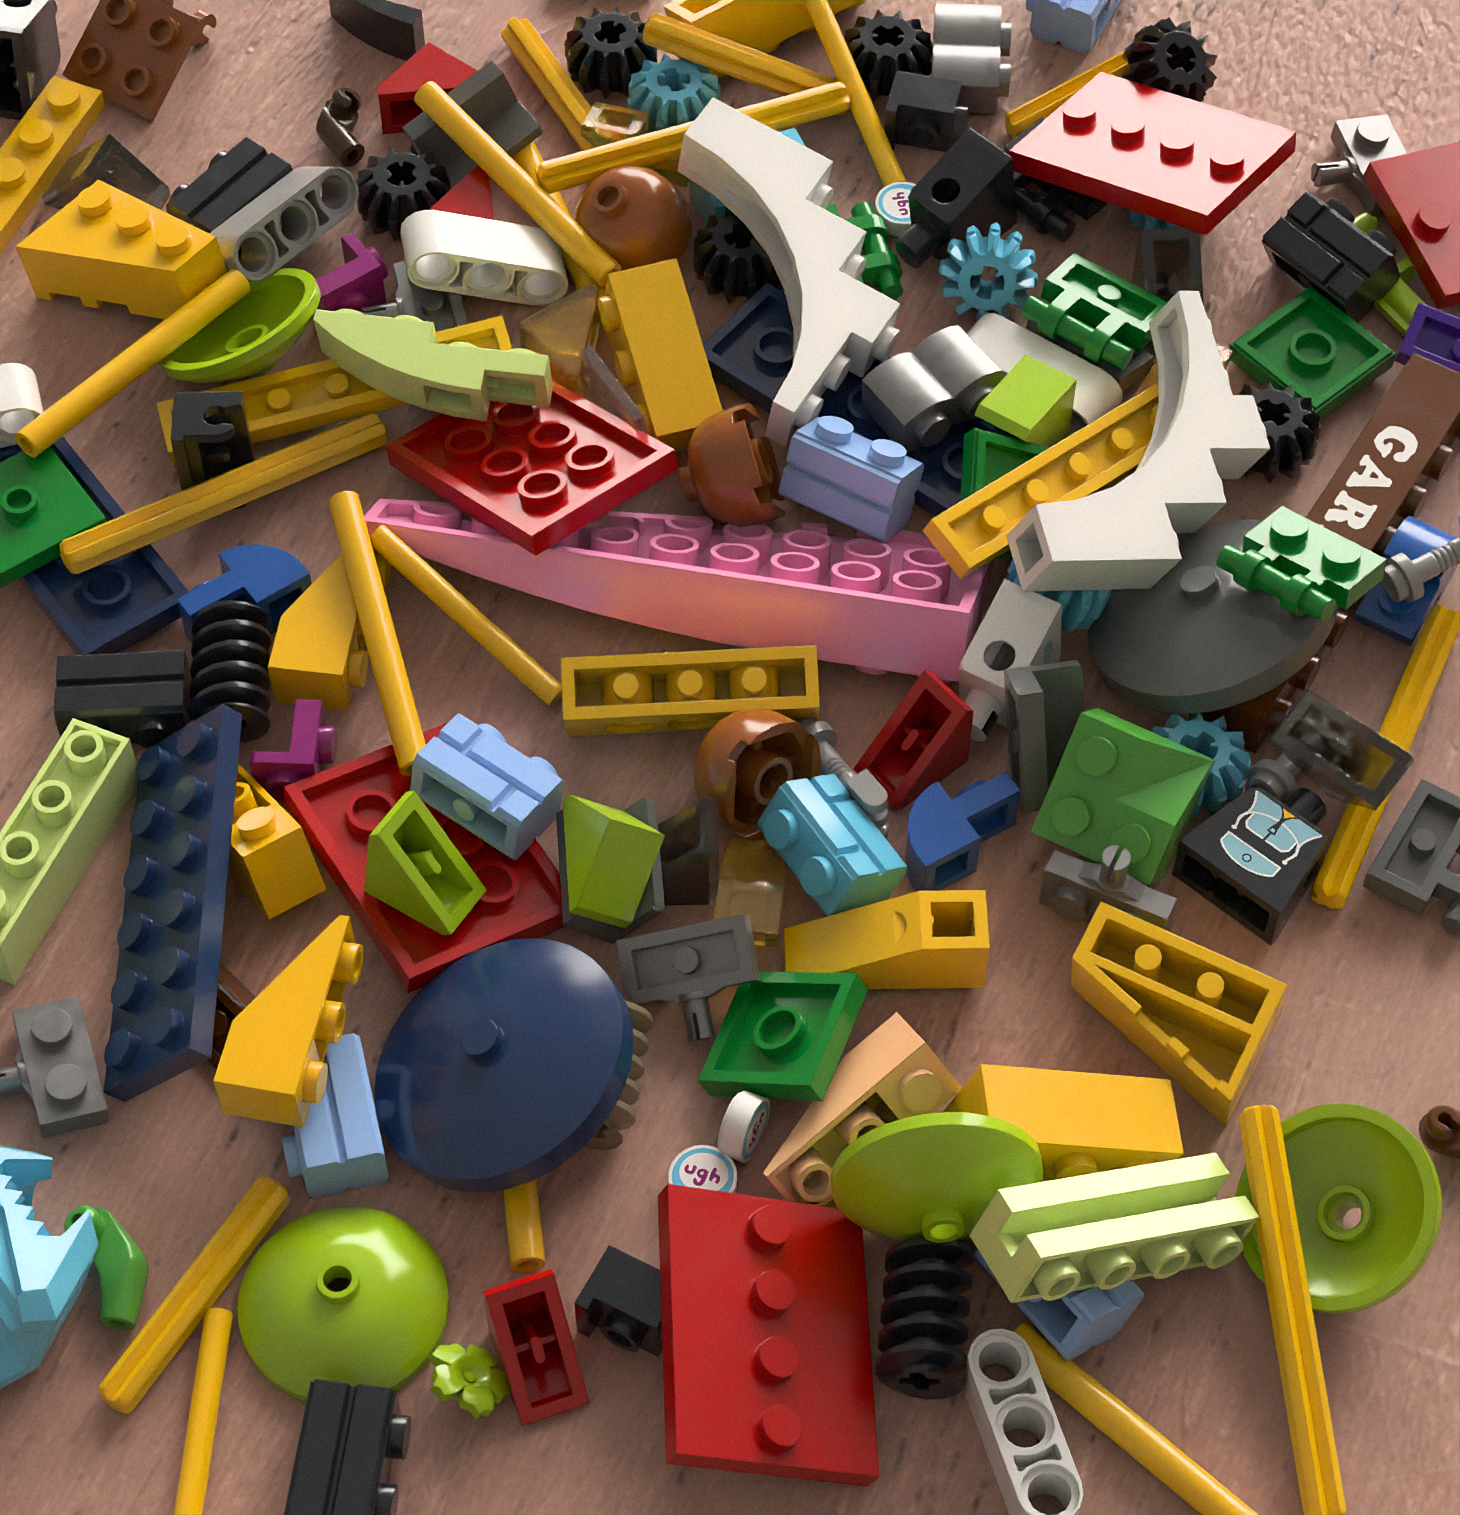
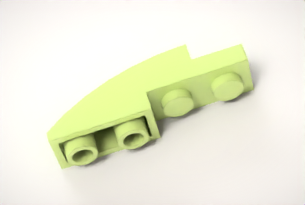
(410, 365)

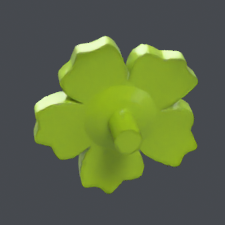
(468, 1378)

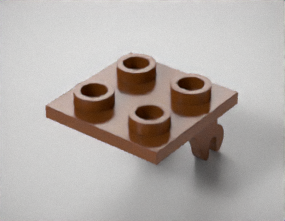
(136, 51)

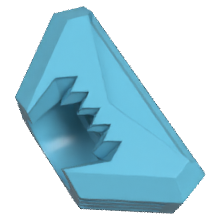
(37, 1271)

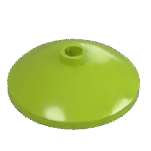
(250, 333)
(1349, 1160)
(931, 1174)
(365, 1335)

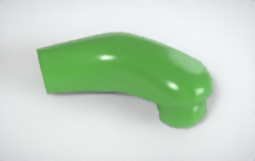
(120, 1268)

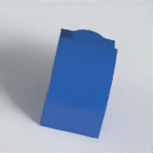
(250, 575)
(1403, 618)
(948, 832)

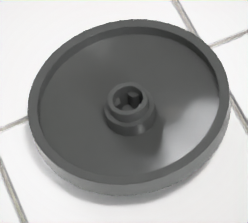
(1198, 635)

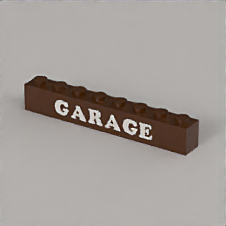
(1368, 501)

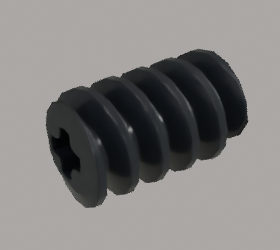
(232, 664)
(921, 1318)

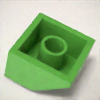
(1123, 791)

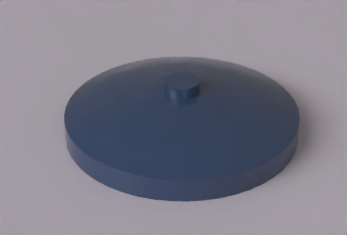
(504, 1065)

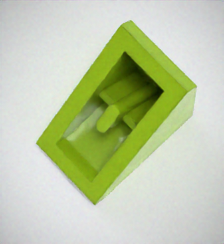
(1032, 403)
(607, 860)
(419, 868)

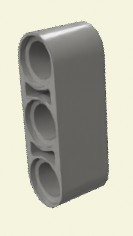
(303, 219)

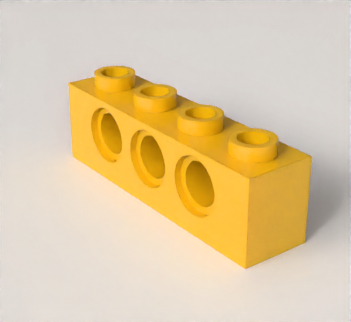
(685, 688)

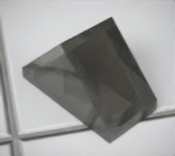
(111, 164)
(1168, 262)
(1340, 752)
(691, 855)

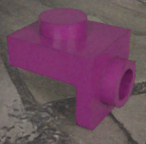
(356, 282)
(309, 749)

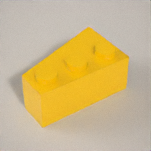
(121, 254)
(659, 350)
(1179, 1004)
(1079, 1118)

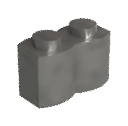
(969, 50)
(929, 388)

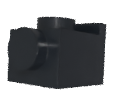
(925, 112)
(623, 1302)

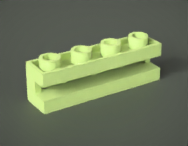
(58, 835)
(1112, 1228)

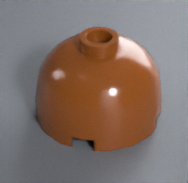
(635, 216)
(732, 469)
(748, 761)

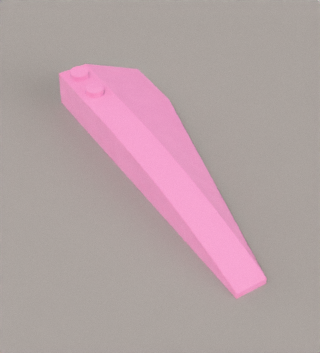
(737, 586)

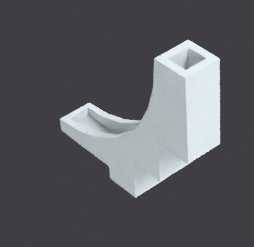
(783, 201)
(1198, 438)

